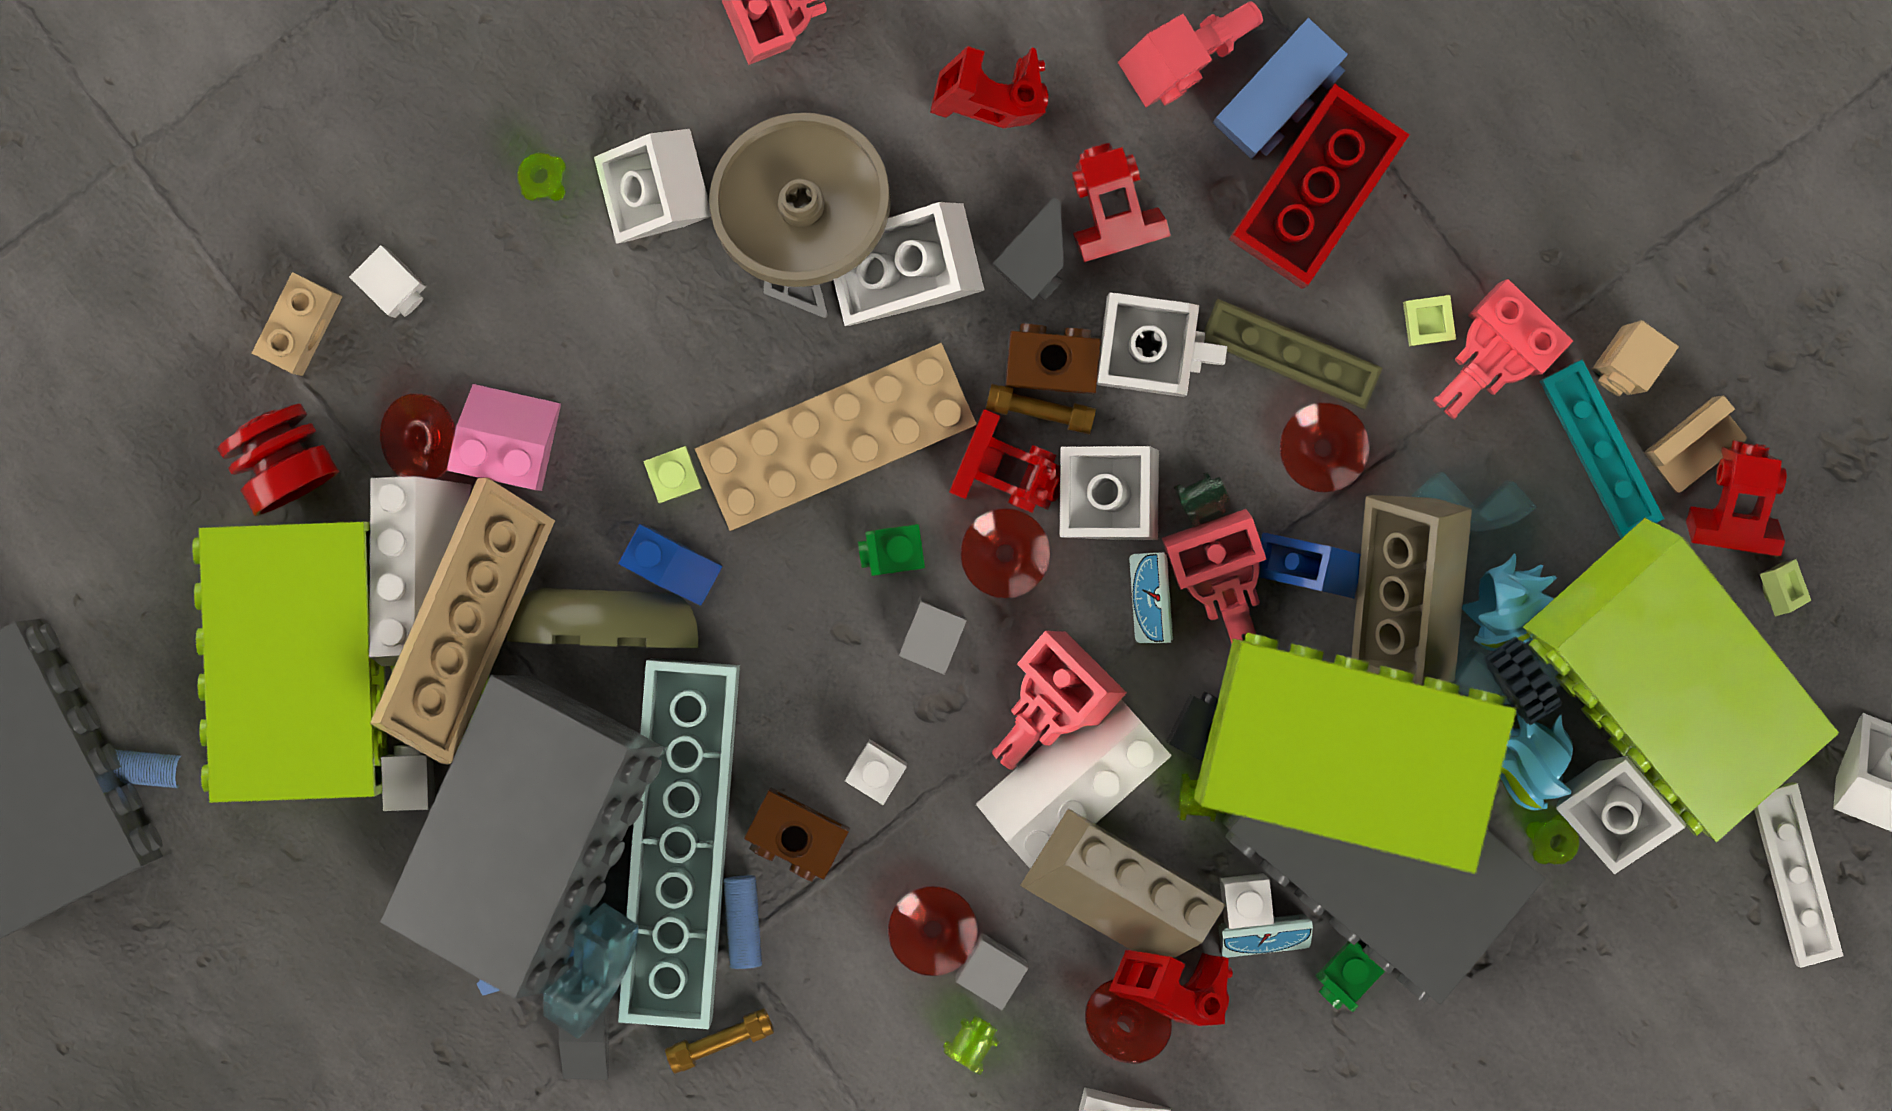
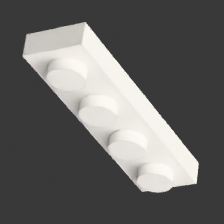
(1797, 877)

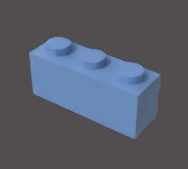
(1281, 90)

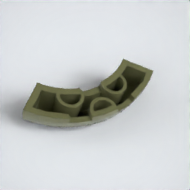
(604, 619)

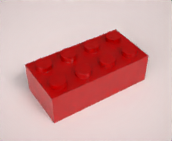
(1319, 186)

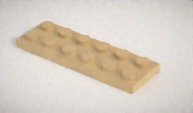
(835, 436)
(463, 621)

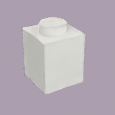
(389, 283)
(876, 772)
(407, 780)
(1246, 901)

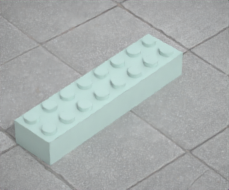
(681, 844)

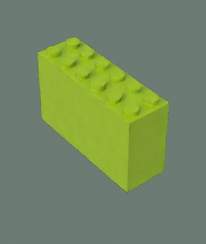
(287, 663)
(1679, 679)
(1355, 752)

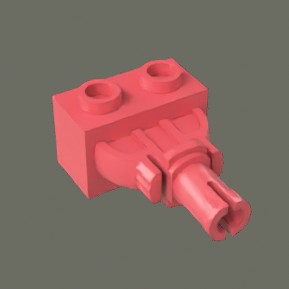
(769, 25)
(1173, 54)
(1508, 341)
(1219, 564)
(1057, 695)

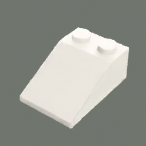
(915, 265)

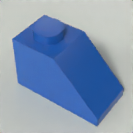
(670, 564)
(1310, 565)

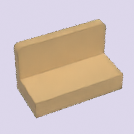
(1695, 444)

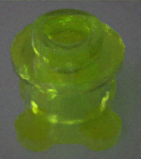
(551, 187)
(1188, 805)
(1542, 834)
(972, 1043)

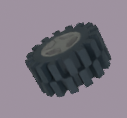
(1522, 681)

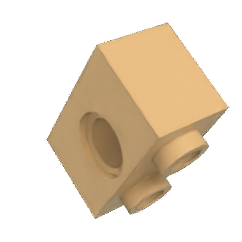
(297, 324)
(1634, 359)

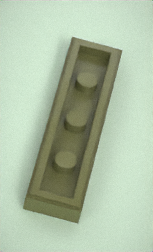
(1291, 354)

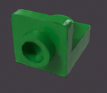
(892, 550)
(1348, 976)

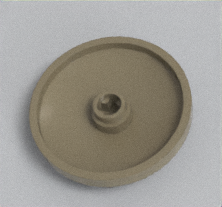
(800, 199)

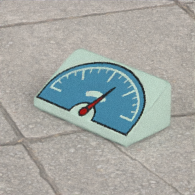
(1151, 597)
(1284, 935)

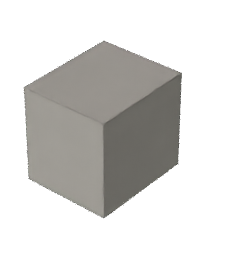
(932, 637)
(992, 971)

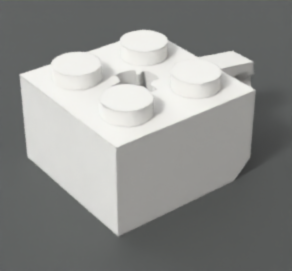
(1171, 327)

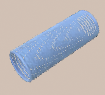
(153, 774)
(739, 898)

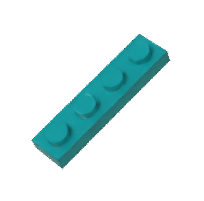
(1600, 447)

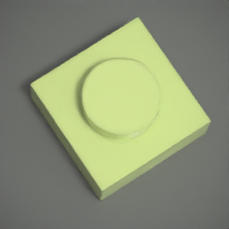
(1429, 320)
(672, 474)
(1785, 587)

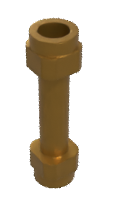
(1002, 399)
(684, 1055)

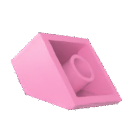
(504, 437)

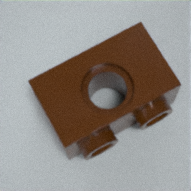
(1027, 371)
(823, 834)

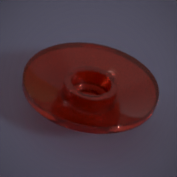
(405, 440)
(1347, 447)
(1029, 548)
(932, 954)
(1147, 1032)

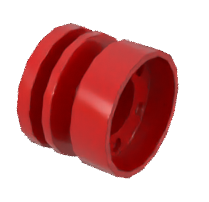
(278, 459)

